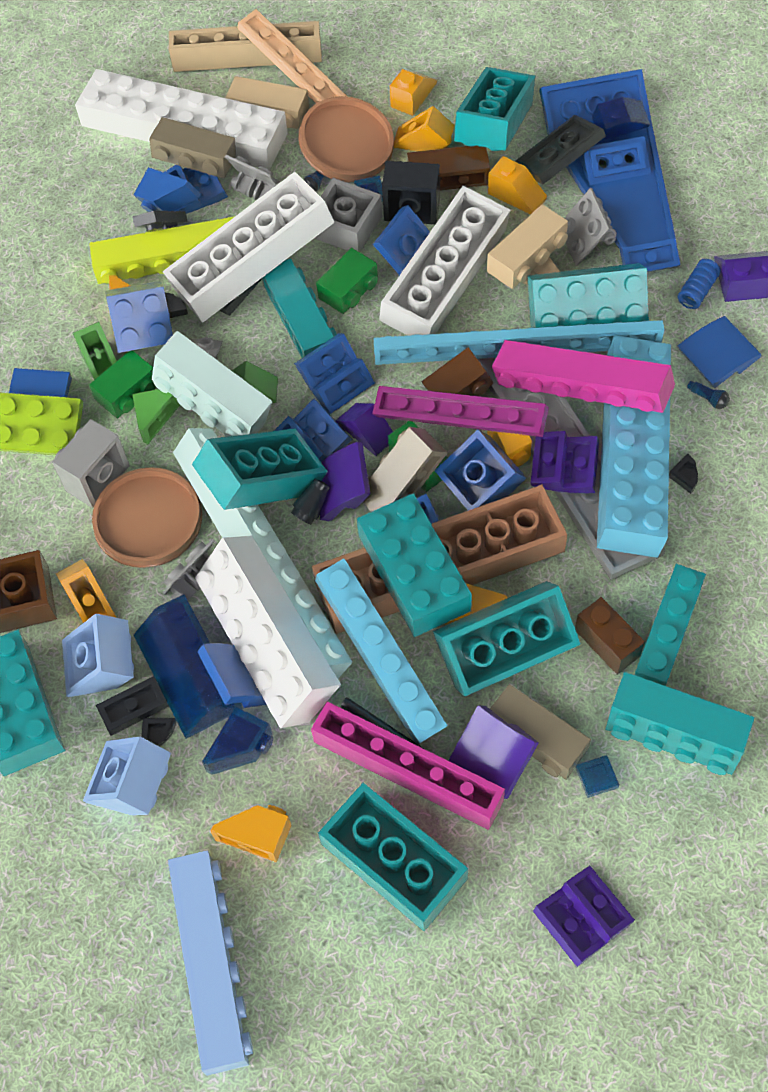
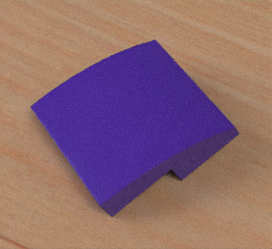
(565, 462)
(346, 479)
(494, 749)
(583, 915)

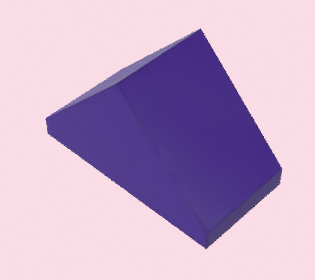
(366, 427)

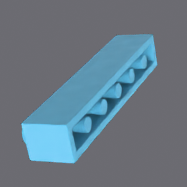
(380, 651)

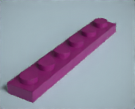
(461, 410)

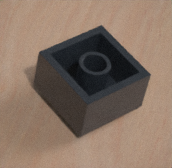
(413, 186)

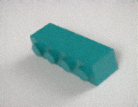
(297, 307)
(670, 624)

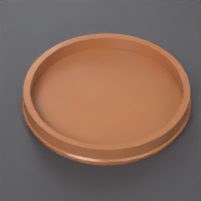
(346, 138)
(147, 517)

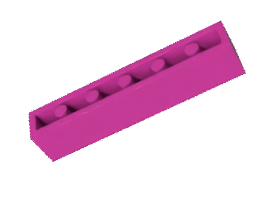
(584, 376)
(408, 765)

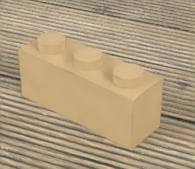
(275, 96)
(527, 246)

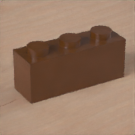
(458, 165)

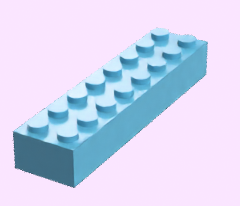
(634, 465)

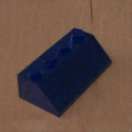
(170, 648)

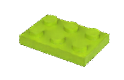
(38, 422)

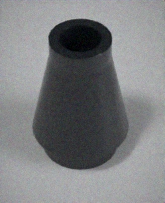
(310, 502)

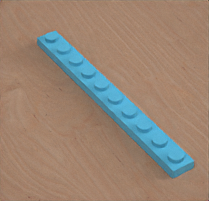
(488, 343)

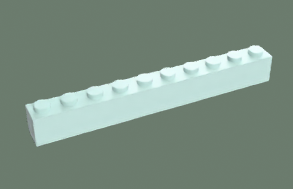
(252, 522)

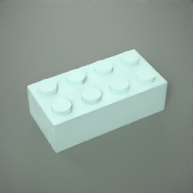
(209, 388)

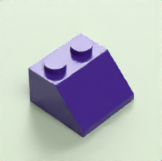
(743, 275)

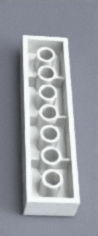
(136, 105)

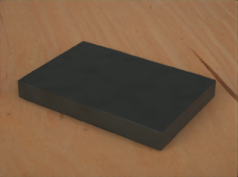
(561, 148)

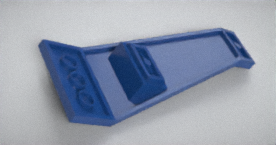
(629, 192)

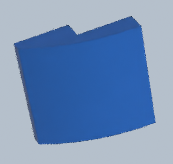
(206, 184)
(719, 351)
(334, 373)
(40, 382)
(318, 430)
(230, 675)

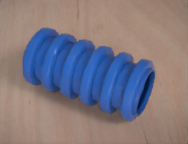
(699, 283)

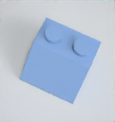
(97, 656)
(128, 776)

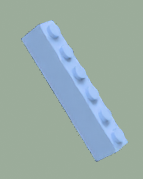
(208, 964)

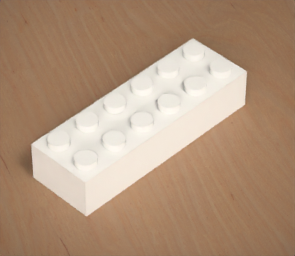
(249, 246)
(444, 264)
(267, 631)

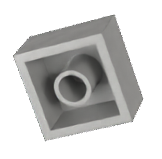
(354, 213)
(90, 462)

